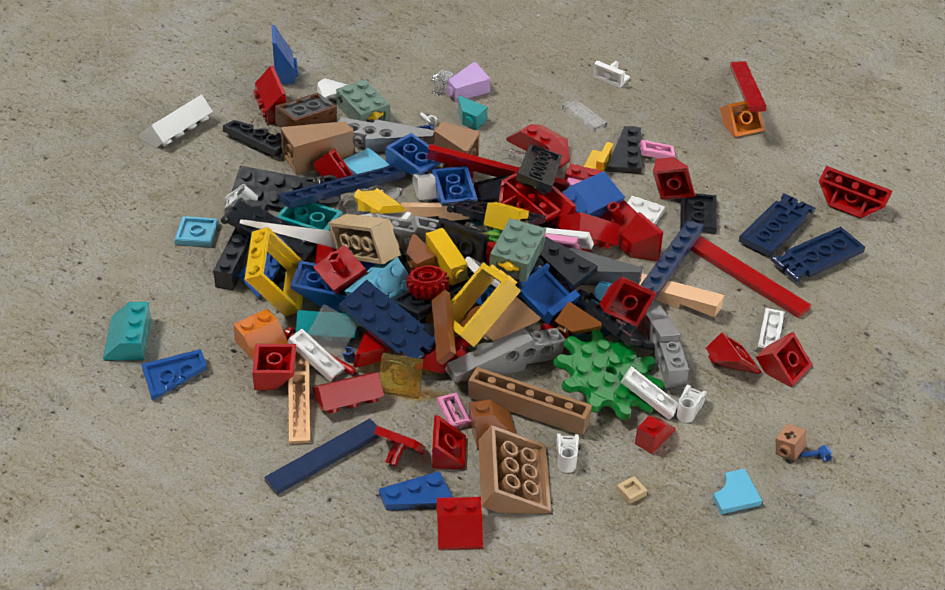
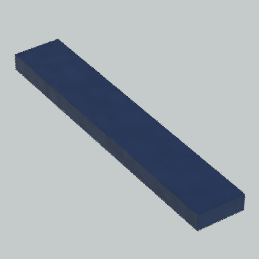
(321, 457)

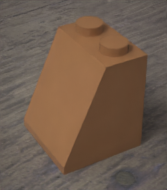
(457, 138)
(514, 318)

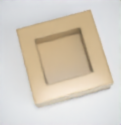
(631, 490)

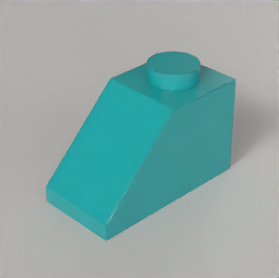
(471, 113)

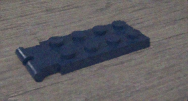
(776, 225)
(818, 254)
(387, 321)

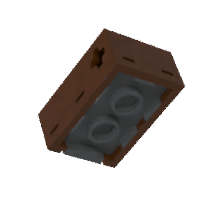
(306, 111)

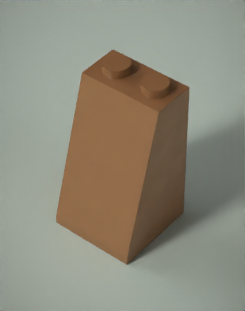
(308, 143)

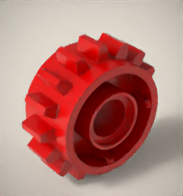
(427, 282)

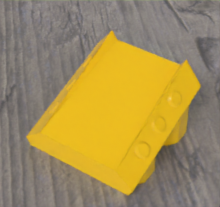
(376, 202)

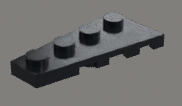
(256, 137)
(627, 153)
(567, 264)

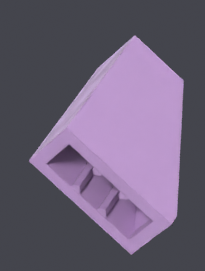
(468, 83)

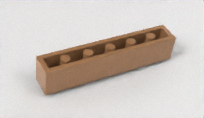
(530, 401)

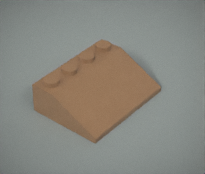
(513, 473)

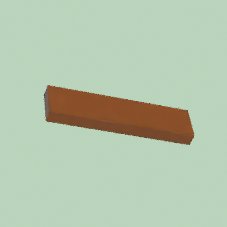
(443, 327)

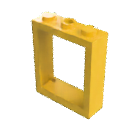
(265, 241)
(490, 309)

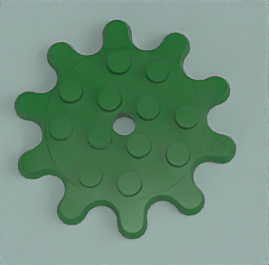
(589, 376)

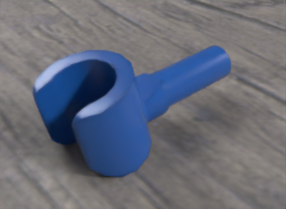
(349, 356)
(823, 451)

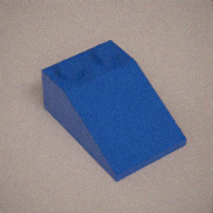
(284, 62)
(410, 155)
(453, 185)
(594, 194)
(312, 287)

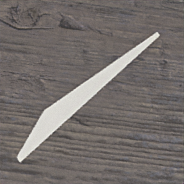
(313, 235)

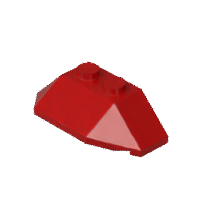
(542, 137)
(852, 193)
(526, 198)

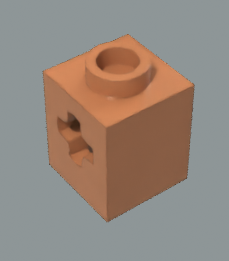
(788, 446)

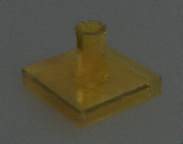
(401, 375)

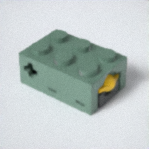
(362, 102)
(518, 249)

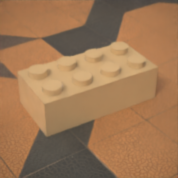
(366, 237)

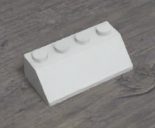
(177, 122)

